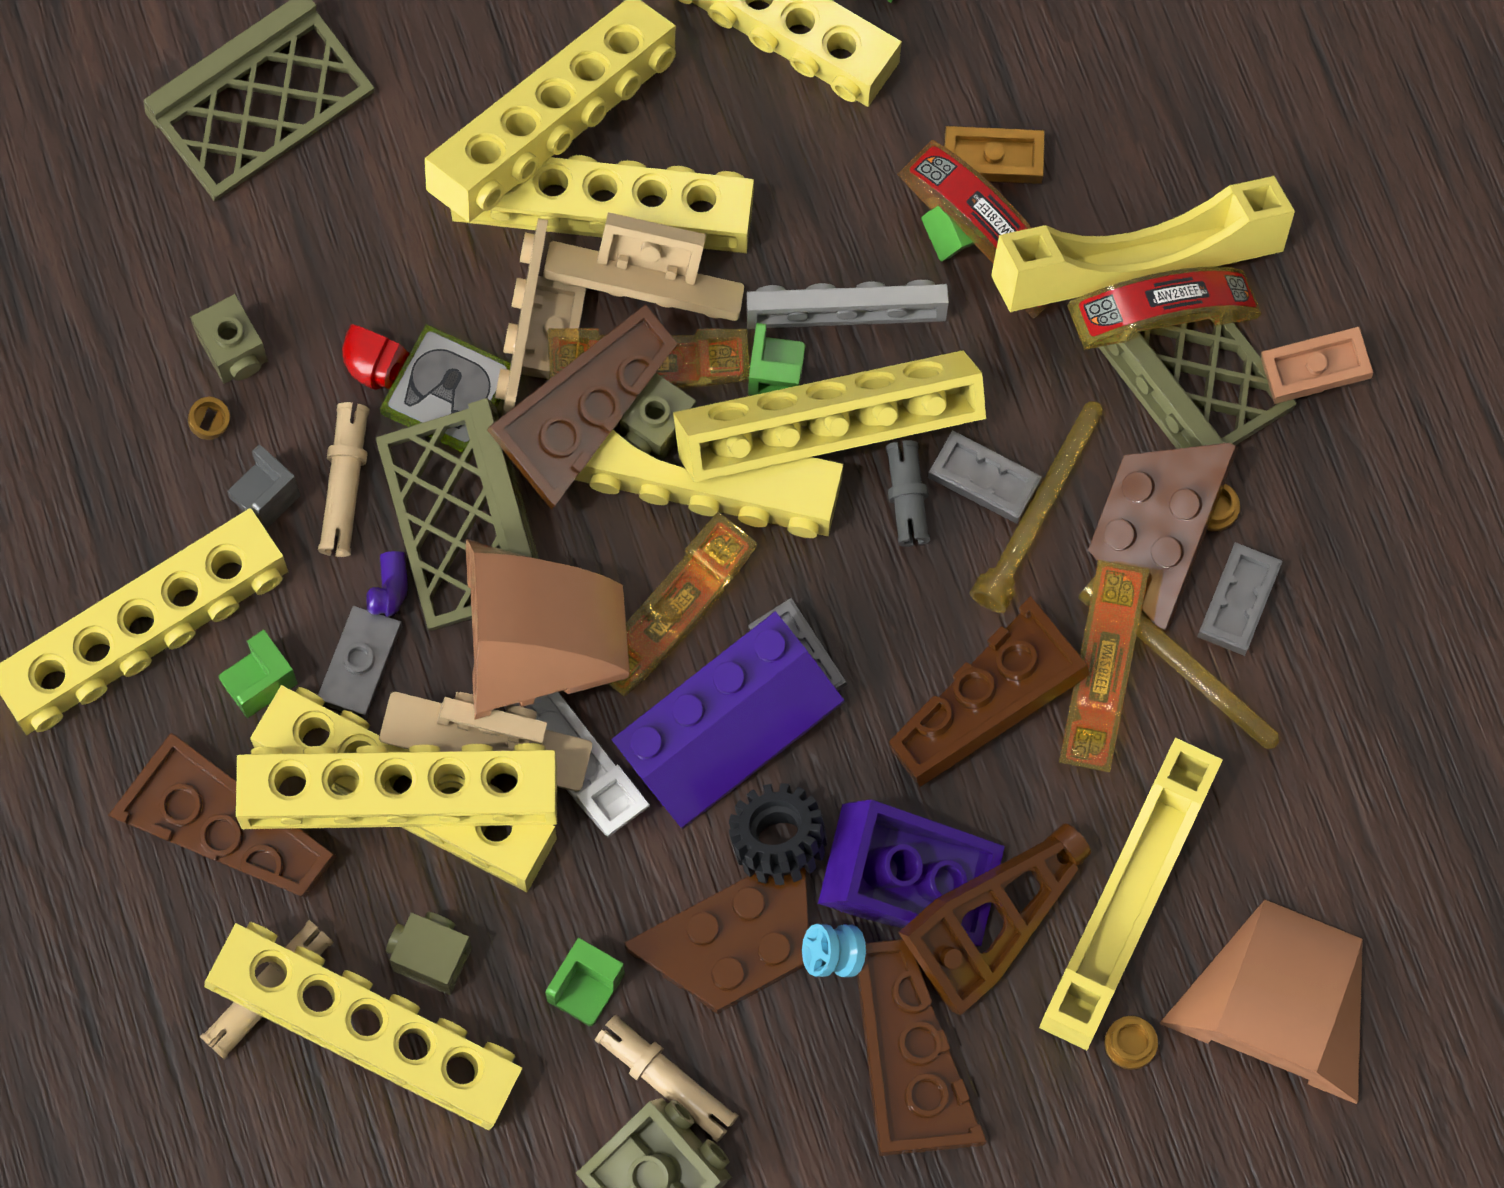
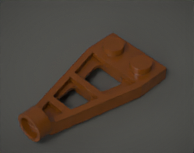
(946, 950)

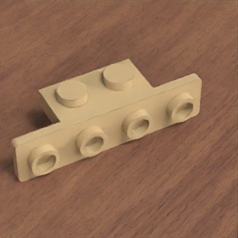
(646, 264)
(542, 306)
(452, 725)

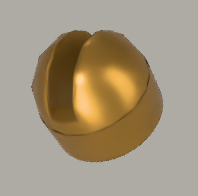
(219, 423)

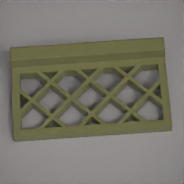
(232, 62)
(1173, 407)
(499, 491)

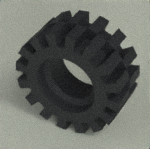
(784, 857)

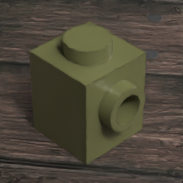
(229, 340)
(650, 418)
(429, 951)

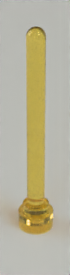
(995, 587)
(1200, 678)

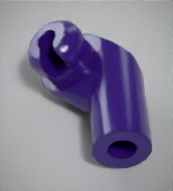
(394, 585)

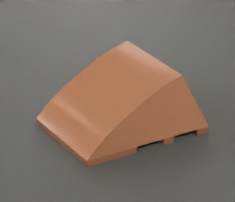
(541, 628)
(1284, 996)

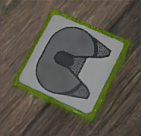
(441, 380)

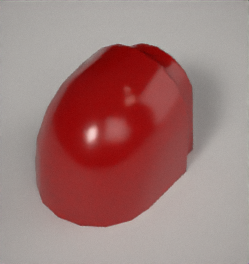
(372, 357)

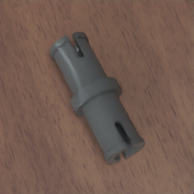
(908, 493)

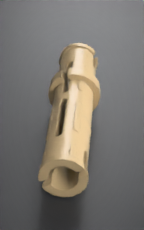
(346, 460)
(238, 1020)
(665, 1076)

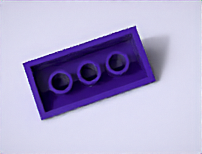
(728, 720)

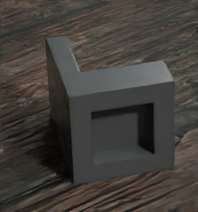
(265, 488)

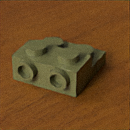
(657, 1152)

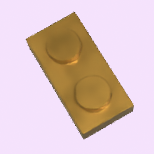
(999, 152)

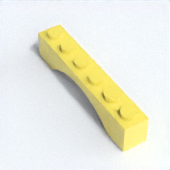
(1055, 266)
(786, 494)
(1130, 894)

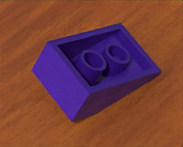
(897, 863)

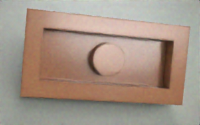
(1316, 365)

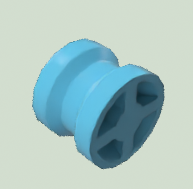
(833, 950)

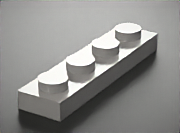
(831, 306)

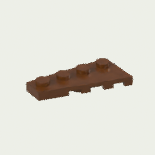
(573, 412)
(1006, 683)
(194, 806)
(912, 1075)

